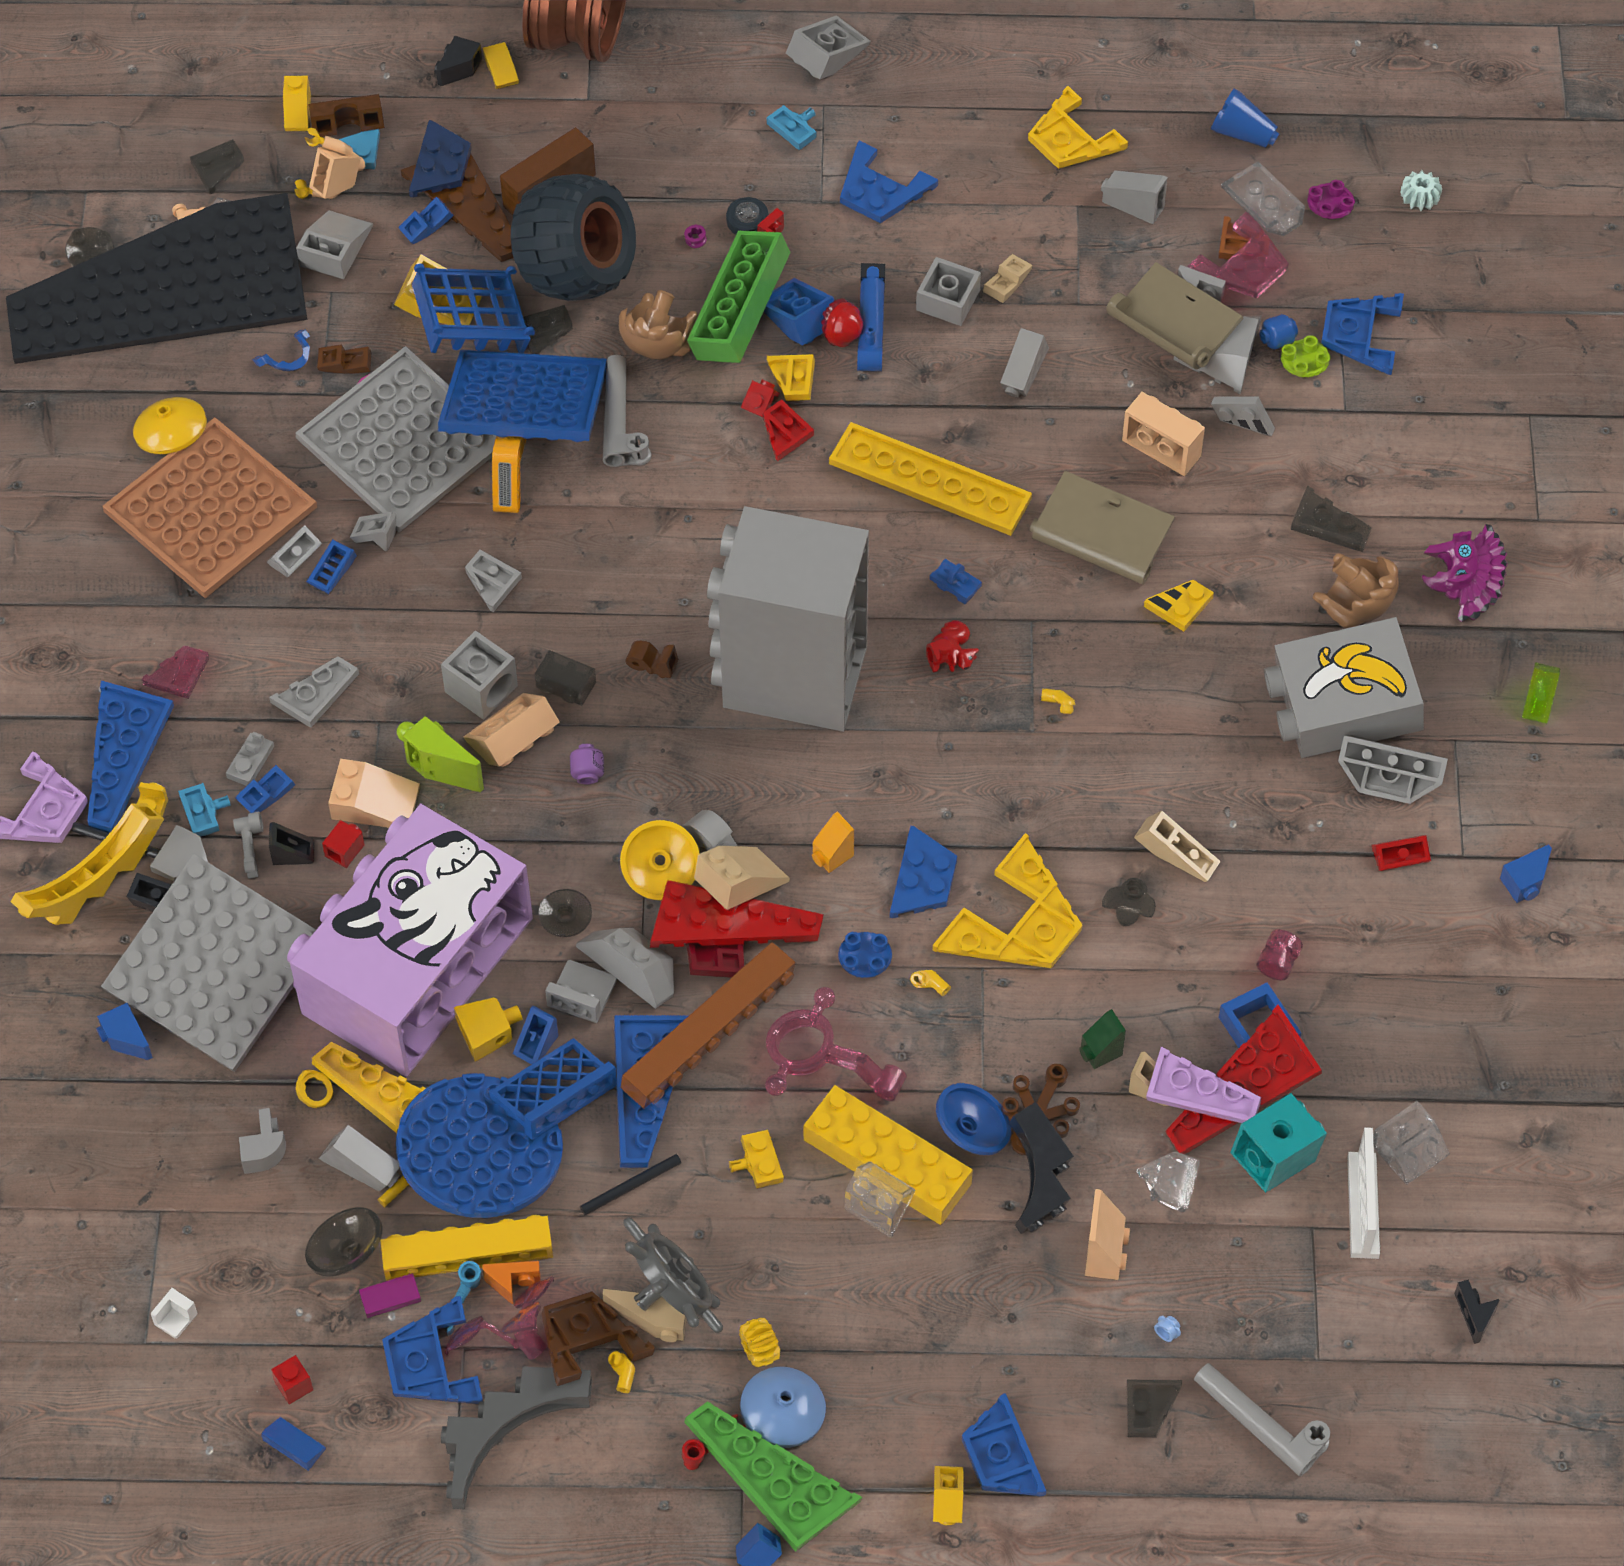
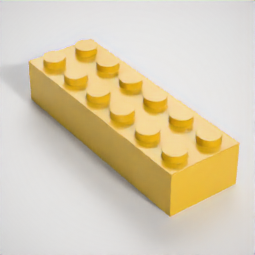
(859, 1134)

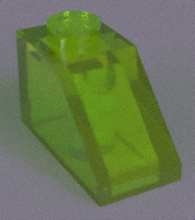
(1541, 692)

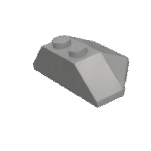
(1390, 770)
(632, 961)

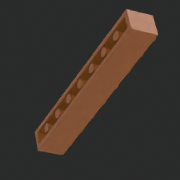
(708, 1025)

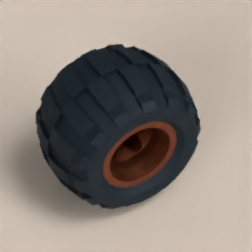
(573, 237)

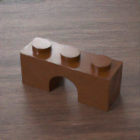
(362, 111)

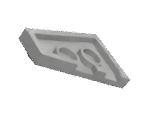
(316, 693)

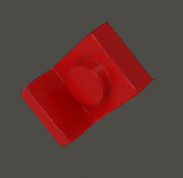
(772, 223)

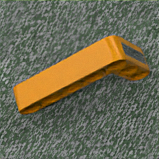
(507, 473)

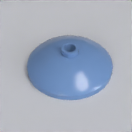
(782, 1421)

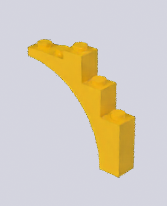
(119, 851)

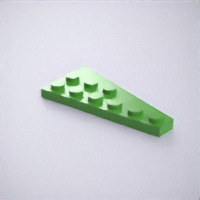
(779, 1483)

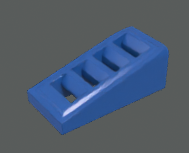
(343, 565)

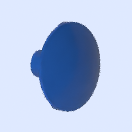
(865, 954)

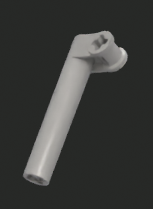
(619, 447)
(1296, 1452)

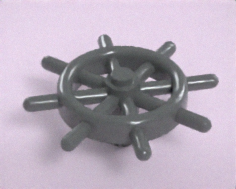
(671, 1276)

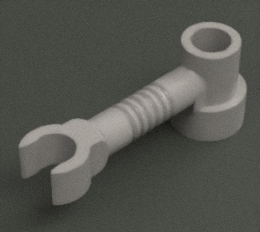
(247, 827)

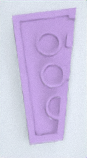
(1188, 1087)

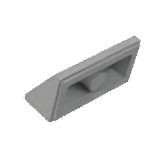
(294, 551)

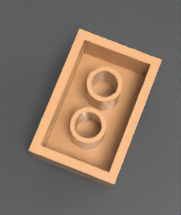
(1163, 433)

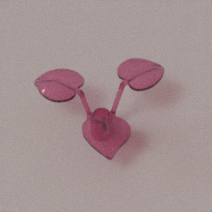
(523, 1324)

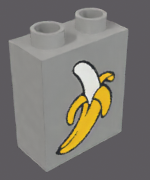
(1345, 685)

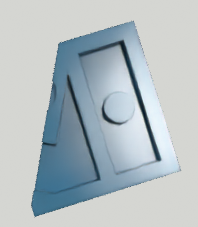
(365, 145)

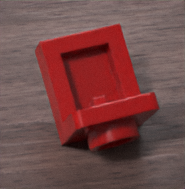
(759, 397)

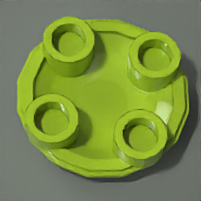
(1305, 357)

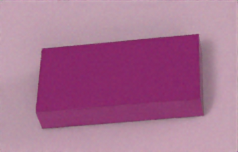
(390, 1295)

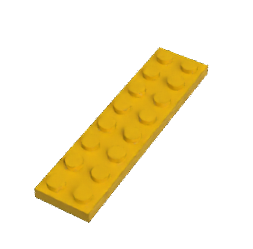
(930, 478)

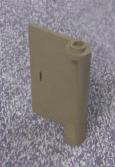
(1175, 316)
(1102, 527)

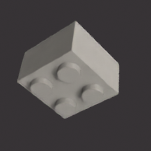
(948, 291)

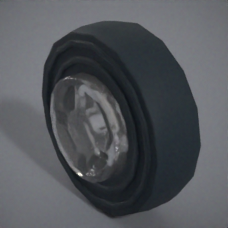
(741, 210)

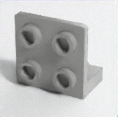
(581, 991)

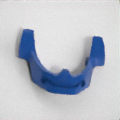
(301, 336)

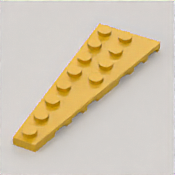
(367, 1083)

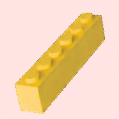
(482, 1243)

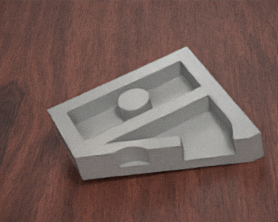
(492, 578)

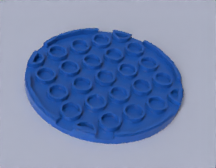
(471, 1153)

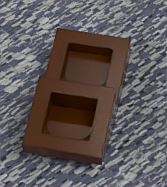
(338, 360)

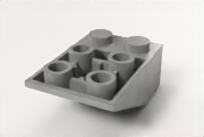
(332, 243)

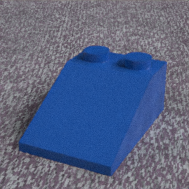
(798, 310)

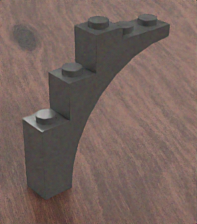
(500, 1413)

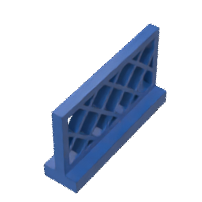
(567, 1099)

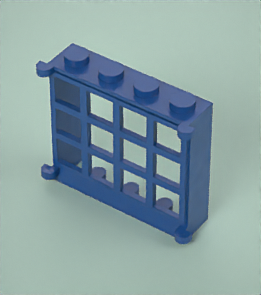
(458, 333)

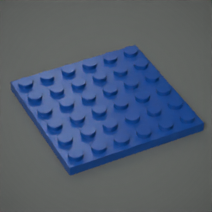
(523, 395)

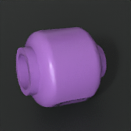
(586, 764)

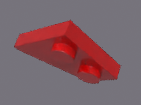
(785, 429)

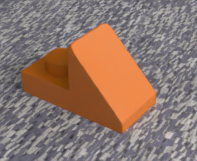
(504, 1275)

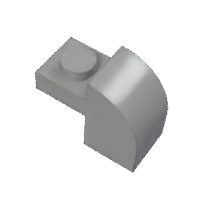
(709, 830)
(265, 1149)

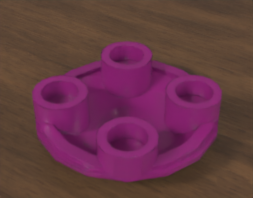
(1331, 200)

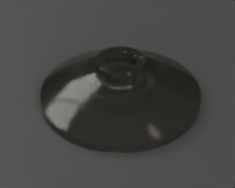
(563, 903)

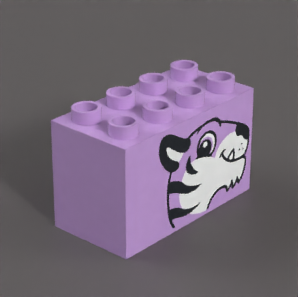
(410, 938)

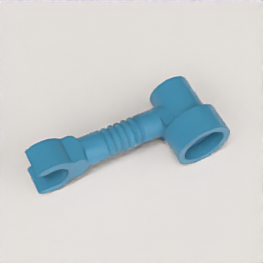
(465, 1270)

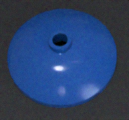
(973, 1119)

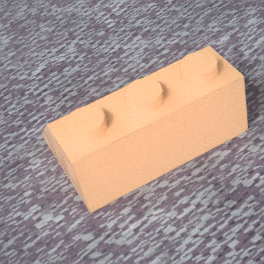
(513, 729)

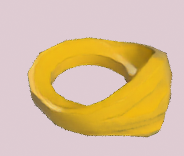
(300, 1088)

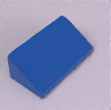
(293, 1443)

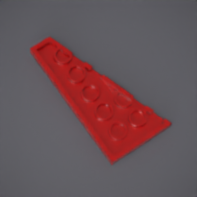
(1267, 1065)

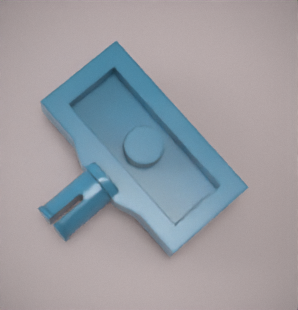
(793, 126)
(201, 809)

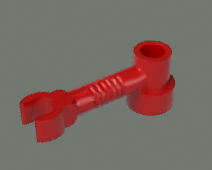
(694, 1452)

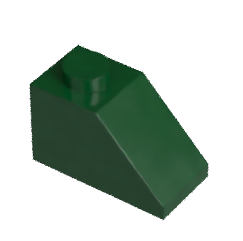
(1103, 1040)

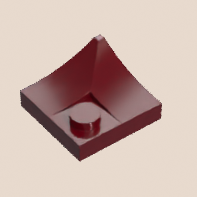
(715, 959)

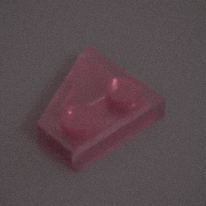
(179, 673)

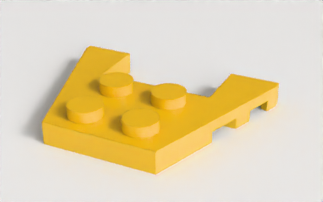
(1065, 141)

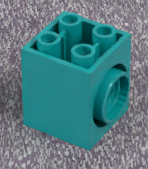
(1278, 1142)

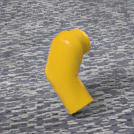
(1059, 696)
(930, 979)
(625, 1370)

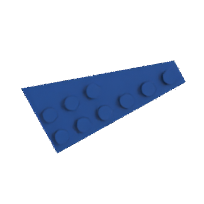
(123, 744)

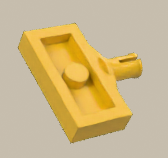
(759, 1159)

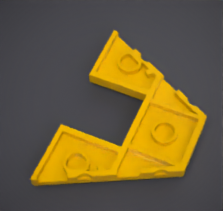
(1038, 936)

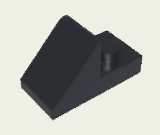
(1475, 1314)

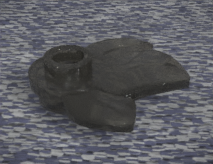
(1129, 905)

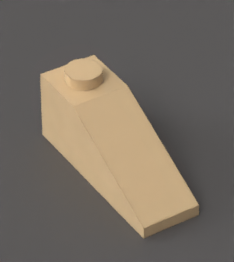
(1173, 844)
(658, 1320)

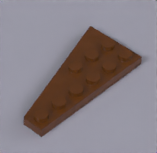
(475, 210)

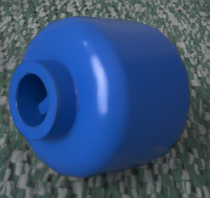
(1278, 331)

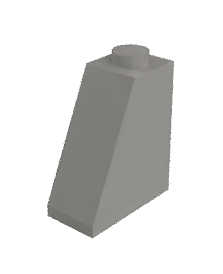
(1136, 194)
(1024, 363)
(361, 1159)

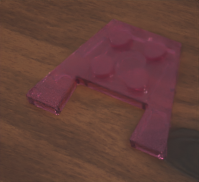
(1253, 266)

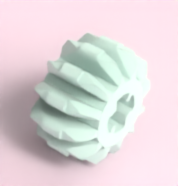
(1421, 190)

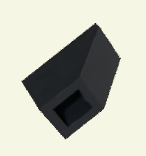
(459, 61)

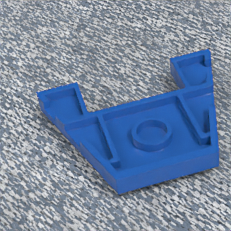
(875, 193)
(1350, 327)
(418, 1363)

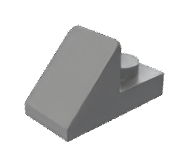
(1209, 284)
(376, 528)

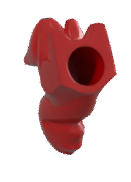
(947, 649)

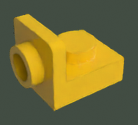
(154, 796)

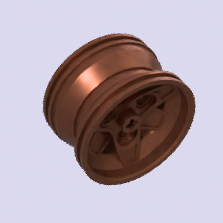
(585, 22)

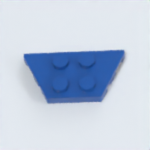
(923, 875)
(1001, 1453)

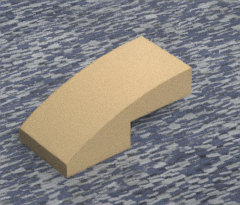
(1007, 280)

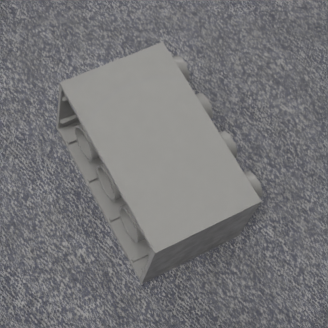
(790, 617)

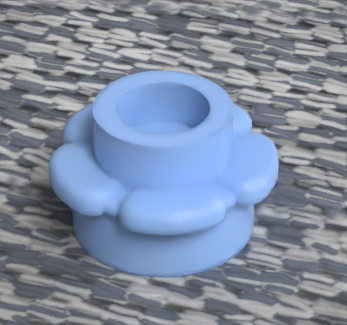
(1167, 1328)

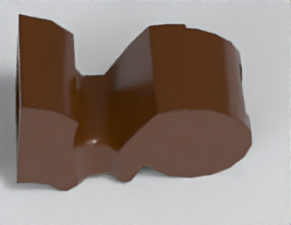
(646, 657)

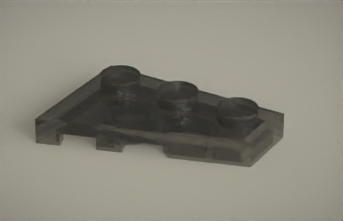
(1324, 521)

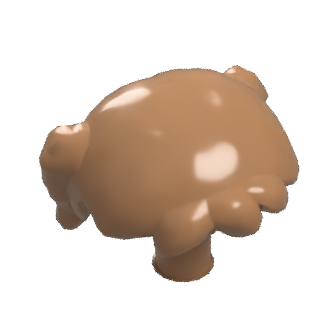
(652, 331)
(1360, 591)

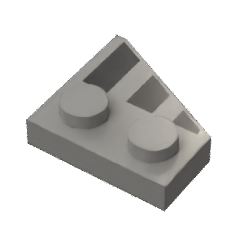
(1244, 412)

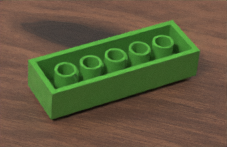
(738, 296)

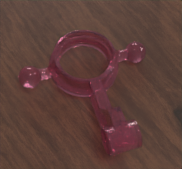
(885, 1082)

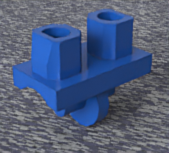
(956, 581)

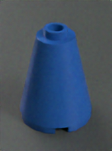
(1244, 121)

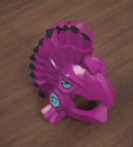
(1473, 571)

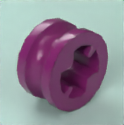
(695, 229)

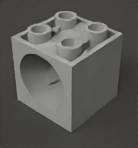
(479, 674)

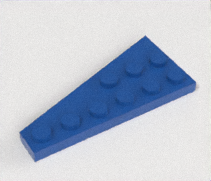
(638, 1126)

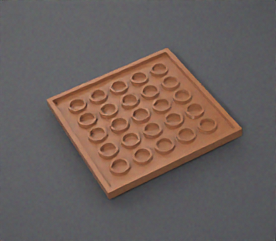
(210, 508)

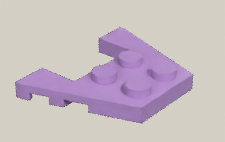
(49, 810)

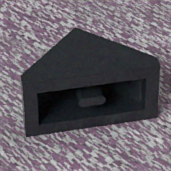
(289, 846)

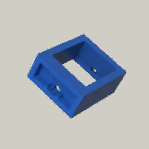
(1246, 1004)

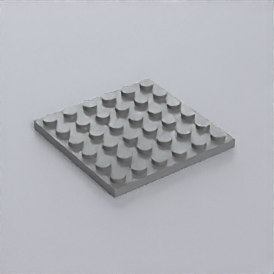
(388, 440)
(210, 963)

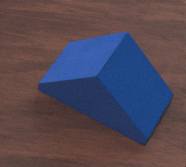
(536, 1036)

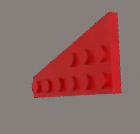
(695, 916)

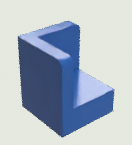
(758, 1547)

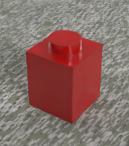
(343, 843)
(292, 1379)

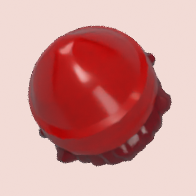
(841, 323)

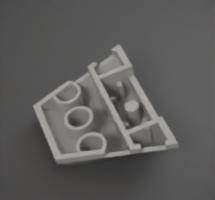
(1232, 357)

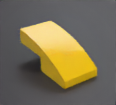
(500, 65)

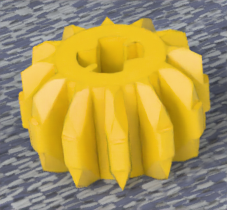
(759, 1342)

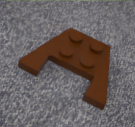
(583, 1324)

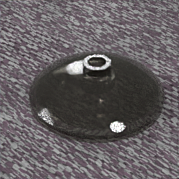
(344, 1242)

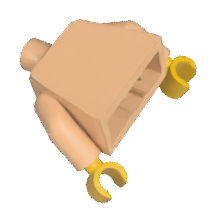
(333, 168)

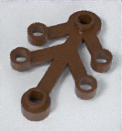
(1052, 1083)

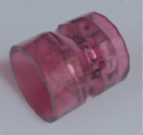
(1279, 954)

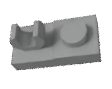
(250, 759)

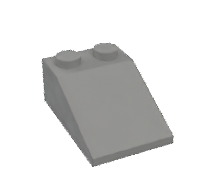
(826, 46)

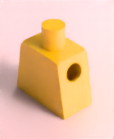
(486, 1025)

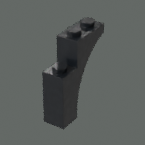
(1045, 1156)

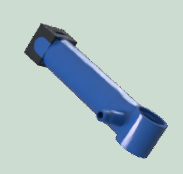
(872, 314)

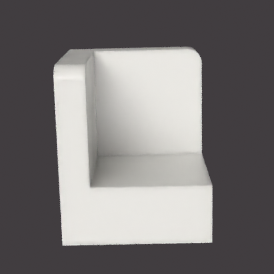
(174, 1313)

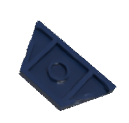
(440, 161)

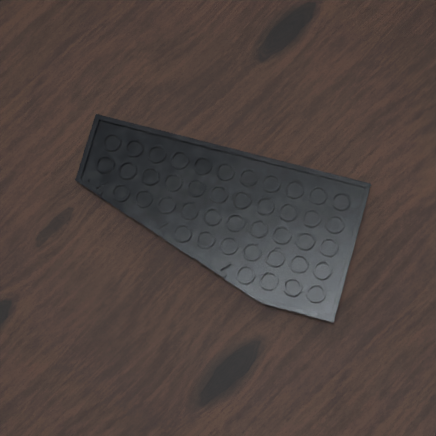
(189, 279)

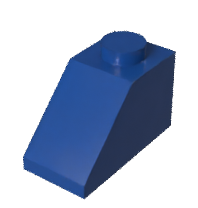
(1525, 875)
(123, 1032)

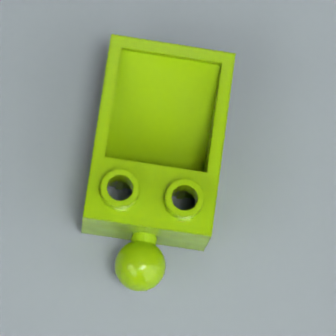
(439, 756)

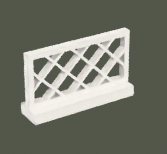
(1363, 1199)

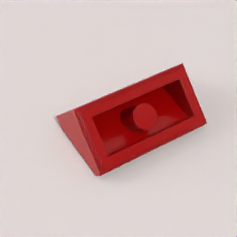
(1401, 852)

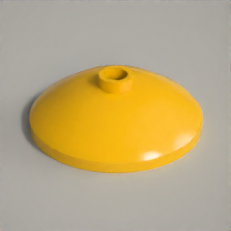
(169, 425)
(657, 839)

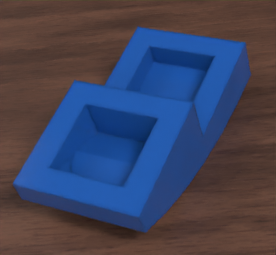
(423, 224)
(267, 791)

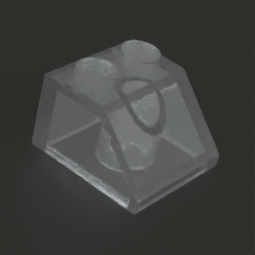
(877, 1198)

